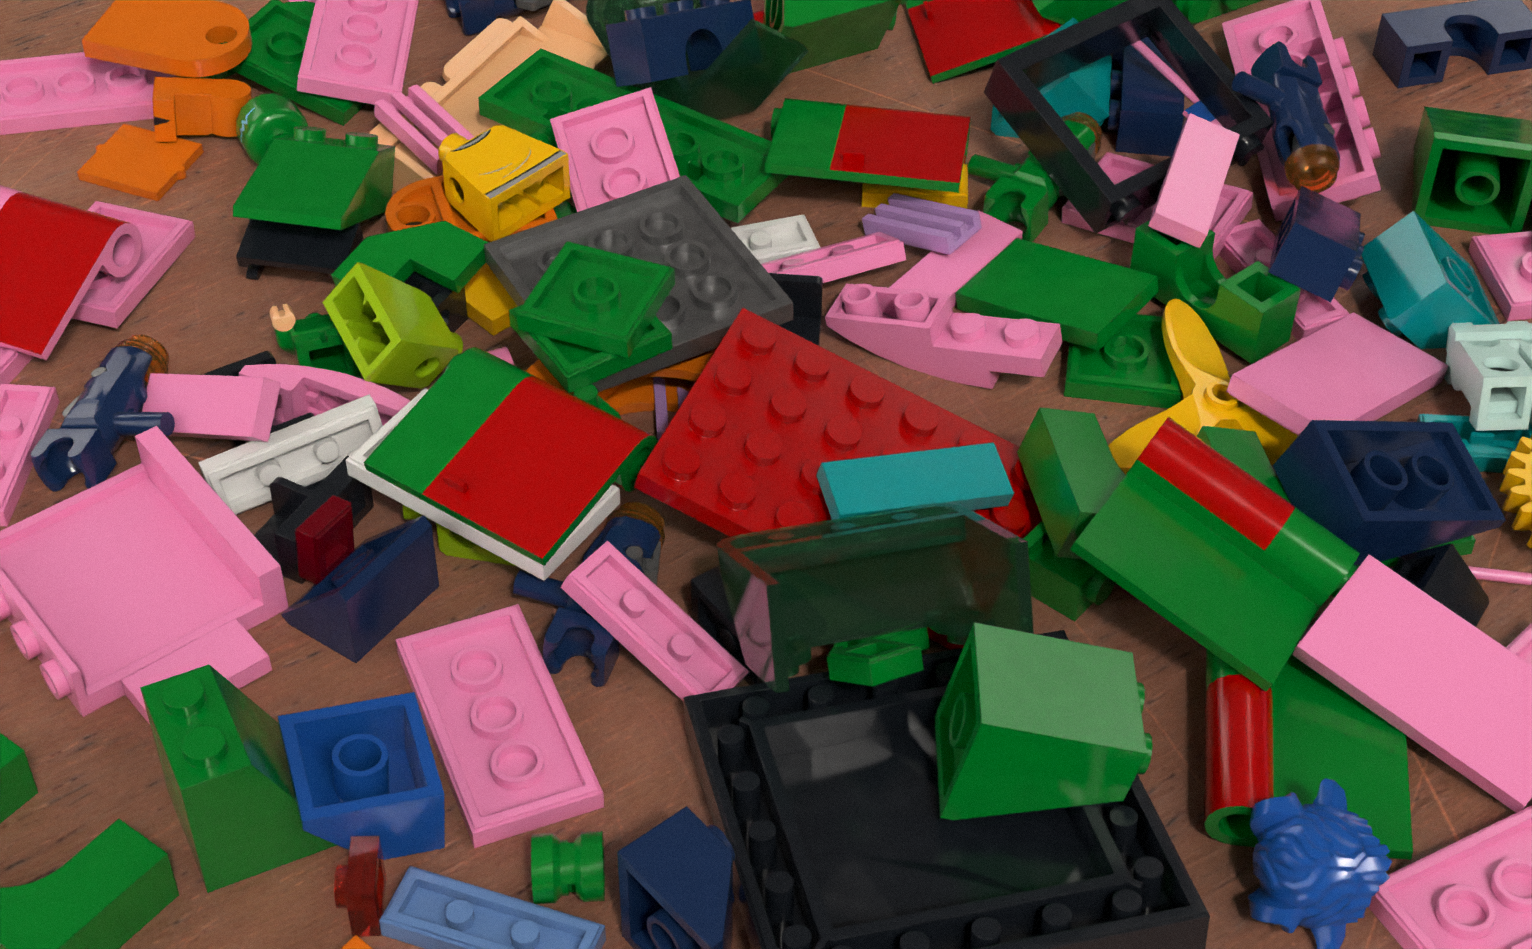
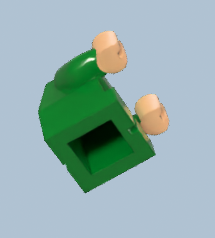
(312, 341)

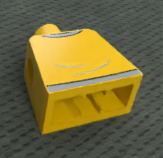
(503, 179)

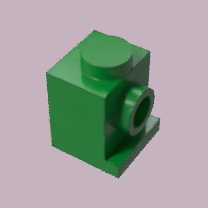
(1063, 583)

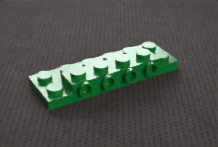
(714, 155)

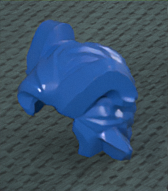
(1314, 864)

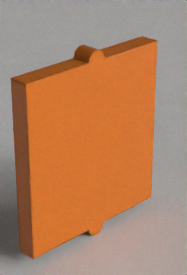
(138, 164)

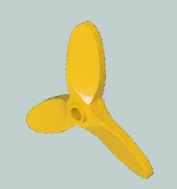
(1204, 387)

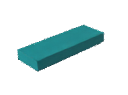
(953, 475)

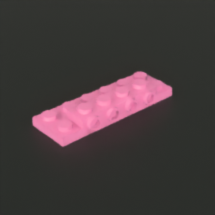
(1306, 32)

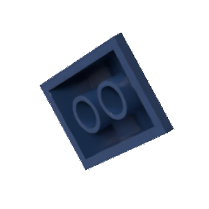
(1388, 485)

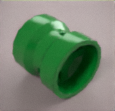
(567, 867)

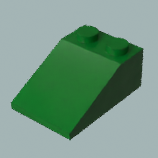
(319, 180)

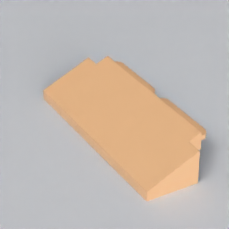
(484, 63)

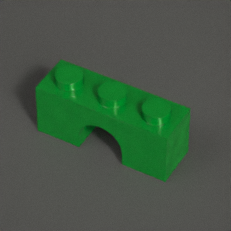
(1245, 312)

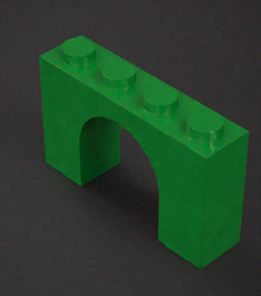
(1076, 473)
(95, 896)

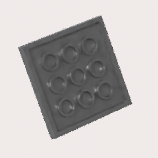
(667, 227)

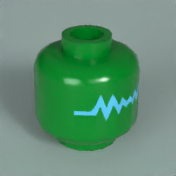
(264, 120)

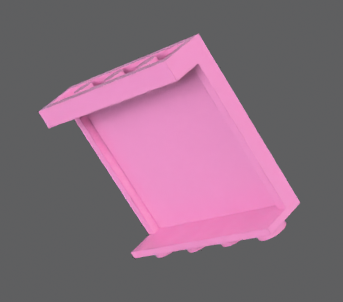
(131, 575)

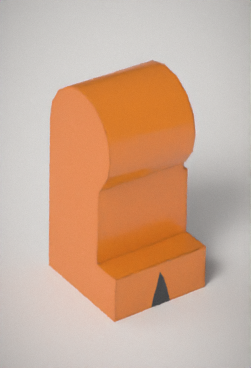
(197, 106)

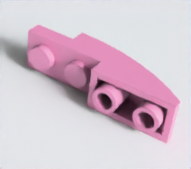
(928, 337)

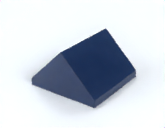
(369, 590)

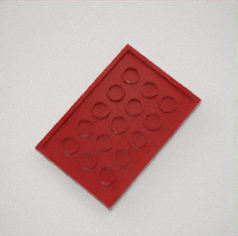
(778, 408)

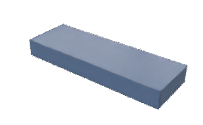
(452, 914)

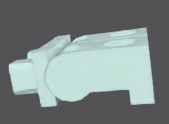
(1493, 372)

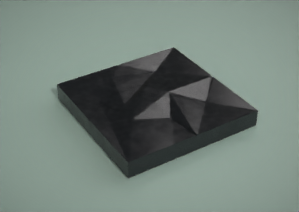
(847, 846)

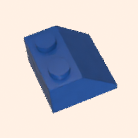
(366, 774)

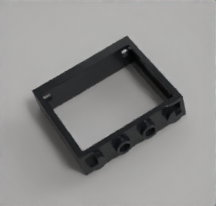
(1081, 179)

